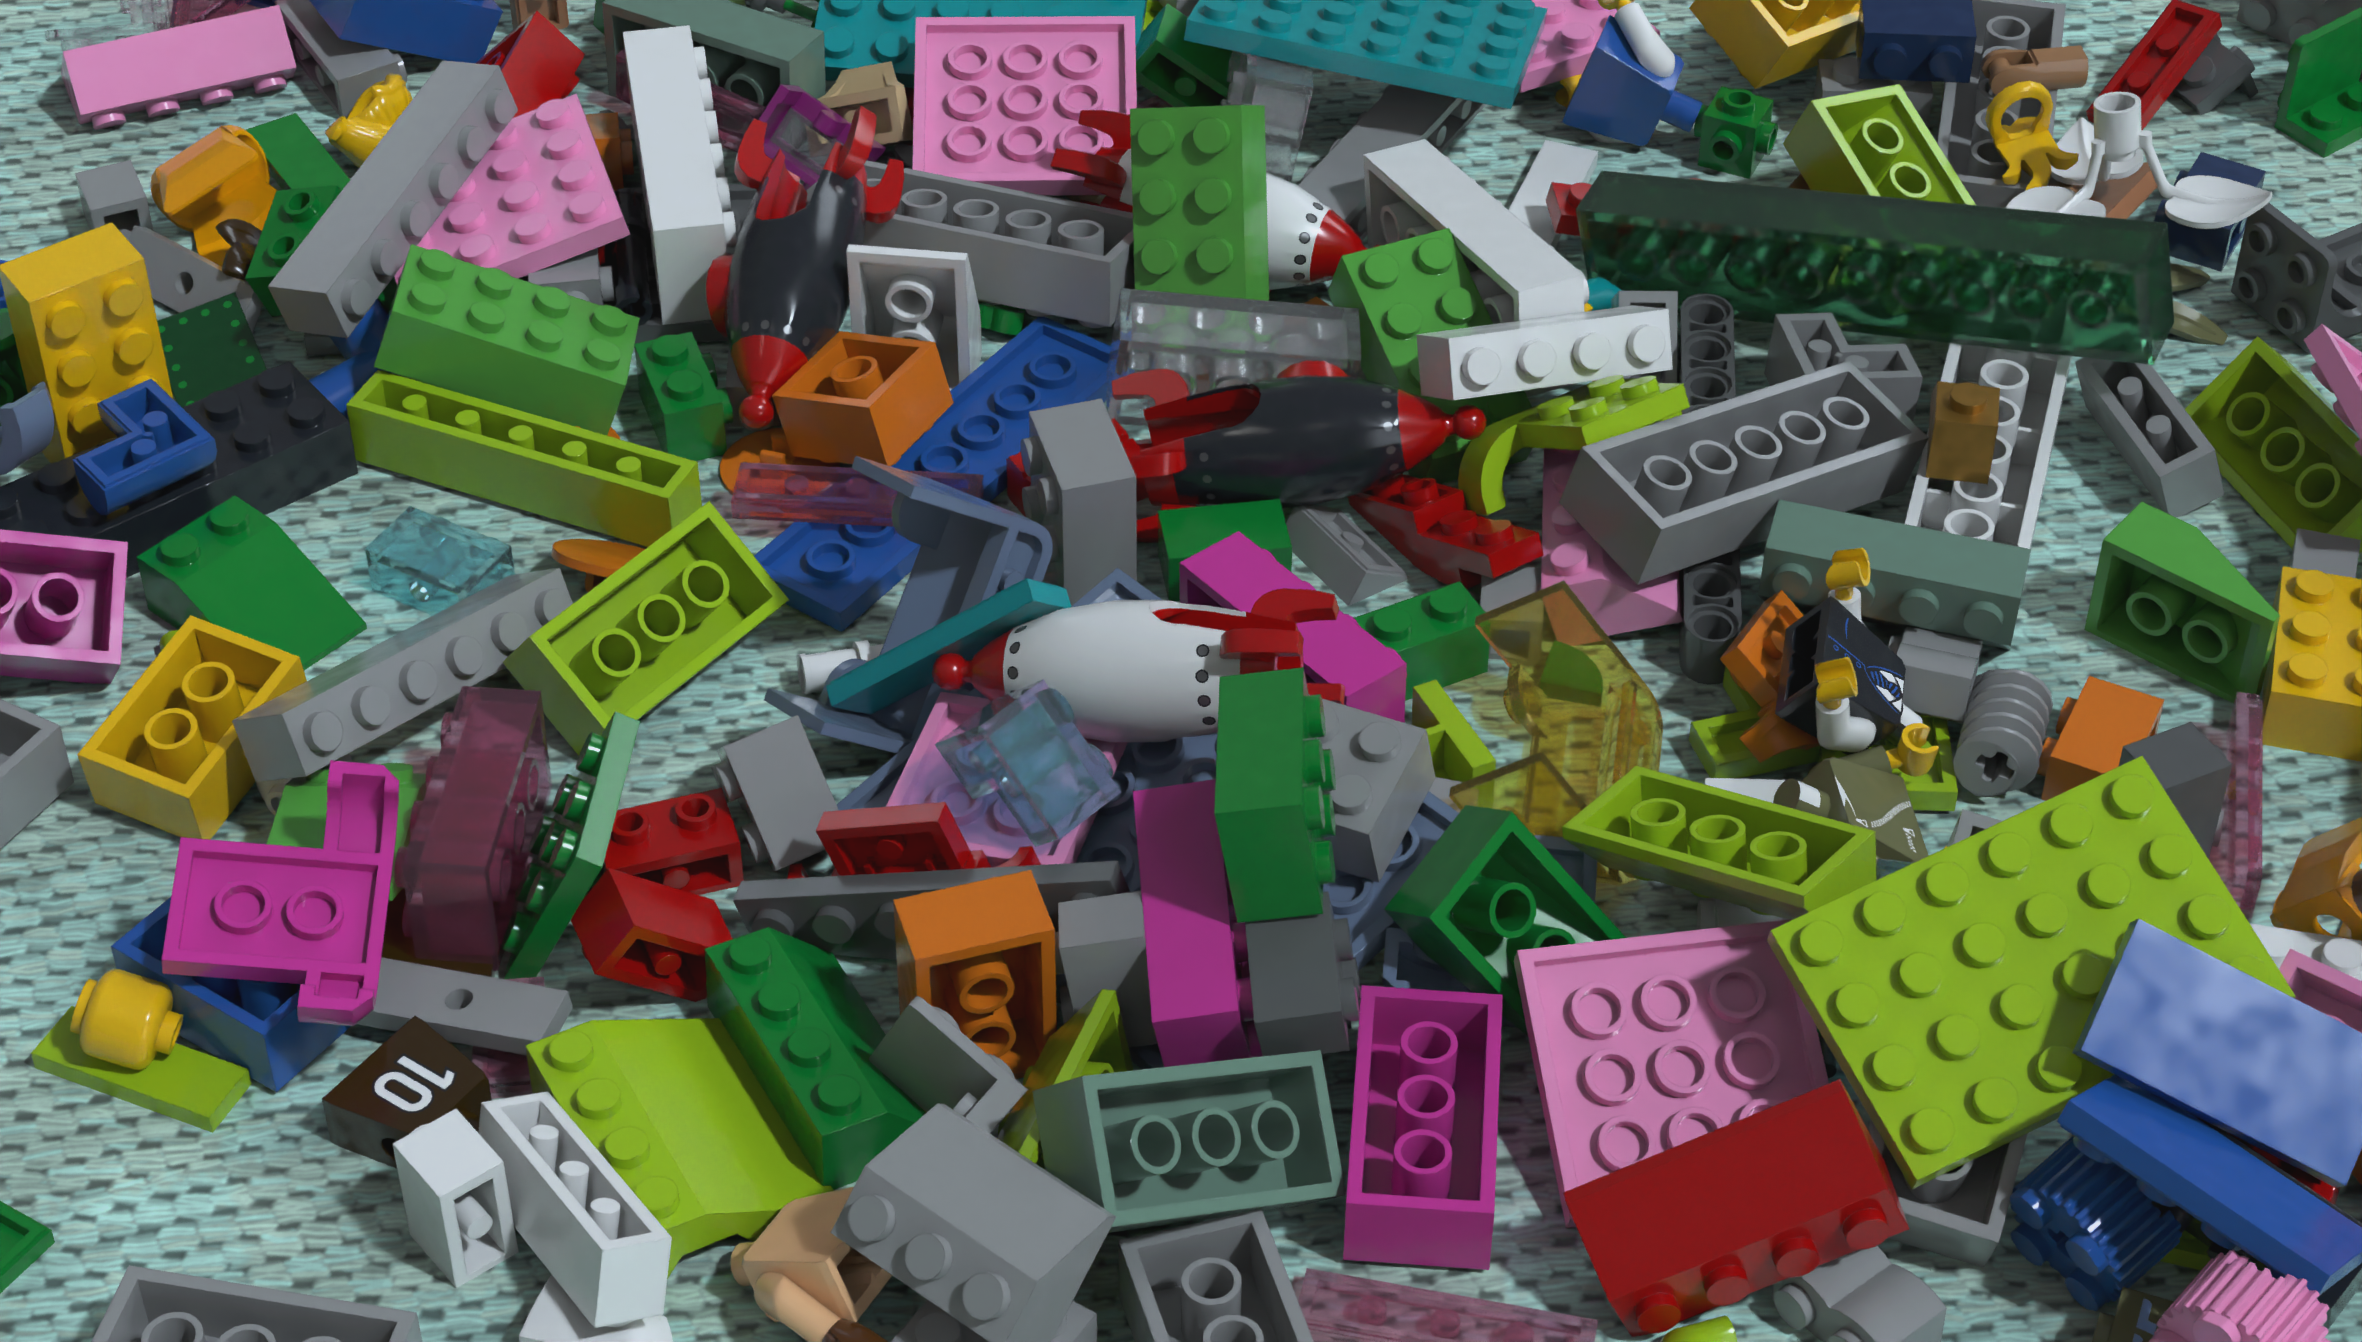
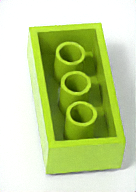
(647, 627)

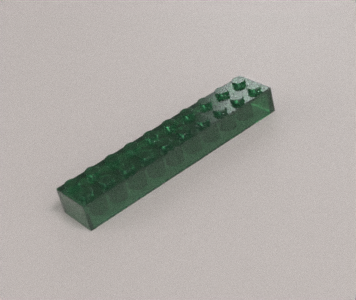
(1889, 263)

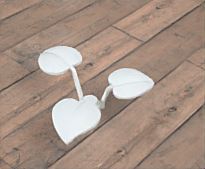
(2113, 152)

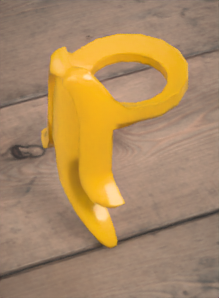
(2027, 141)

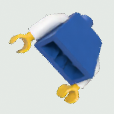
(1627, 82)

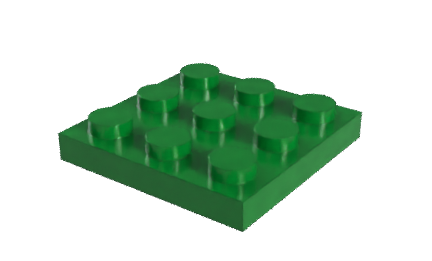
(569, 847)

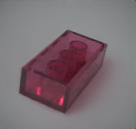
(475, 825)

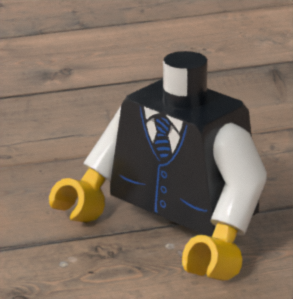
(1838, 673)

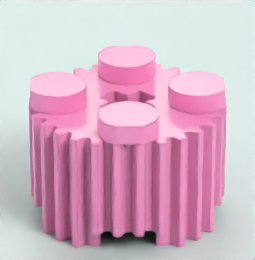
(2243, 1305)

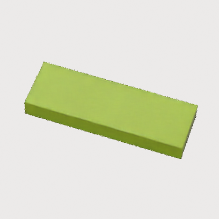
(177, 1085)

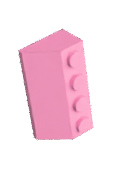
(178, 66)
(1590, 572)

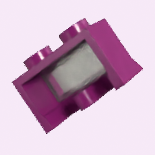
(805, 132)

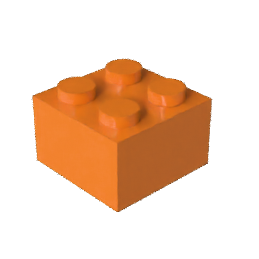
(863, 398)

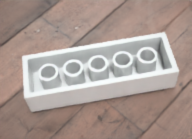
(679, 166)
(1517, 273)

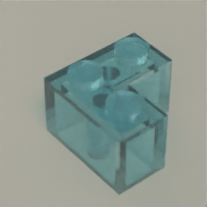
(1033, 760)

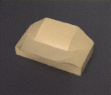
(879, 92)

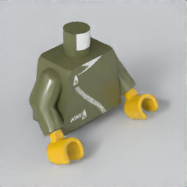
(1867, 794)

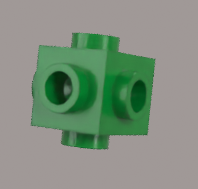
(1737, 121)

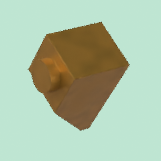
(1962, 431)

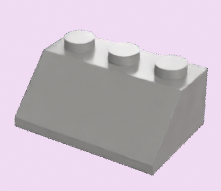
(975, 1228)

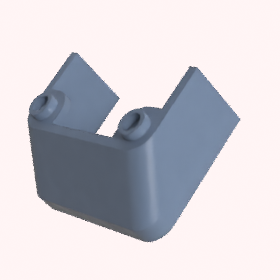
(963, 558)

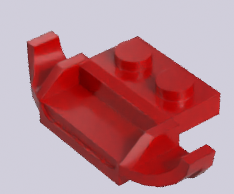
(900, 841)

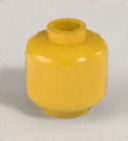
(126, 1019)

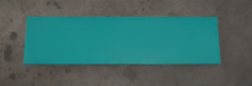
(911, 663)

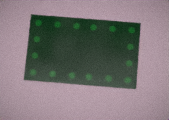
(209, 349)

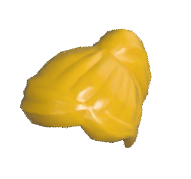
(370, 118)

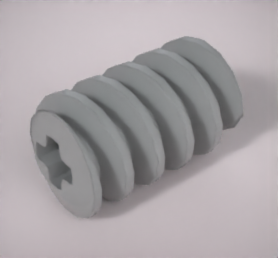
(2002, 732)

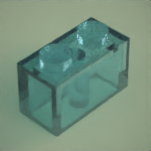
(434, 561)

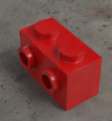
(678, 843)
(649, 934)

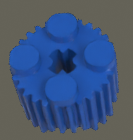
(2089, 1225)

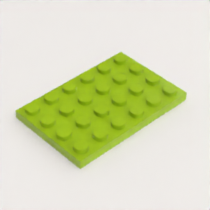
(1979, 965)

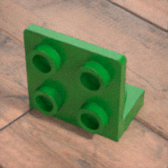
(2323, 87)

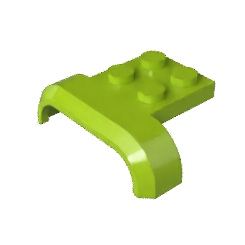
(1565, 422)

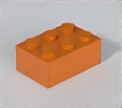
(985, 961)

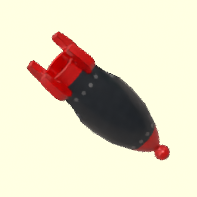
(789, 270)
(1282, 438)

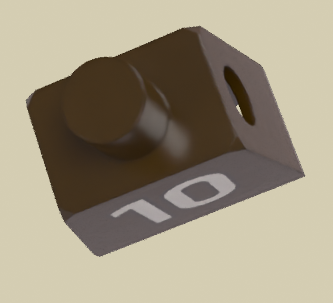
(401, 1087)

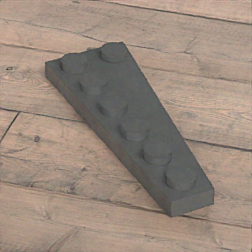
(857, 912)

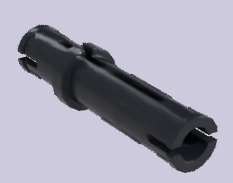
(630, 259)

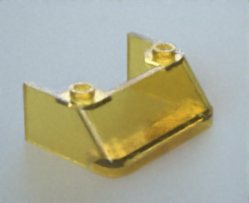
(1578, 703)

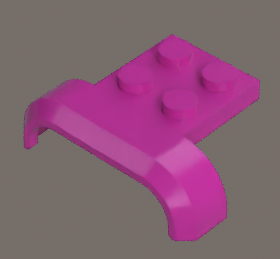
(295, 909)

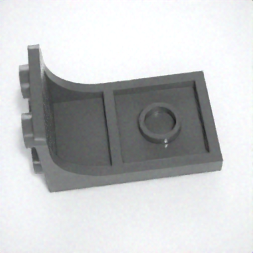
(2300, 279)

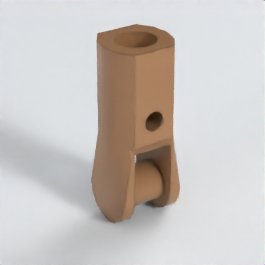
(2051, 67)

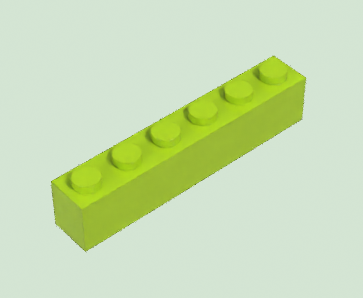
(521, 459)

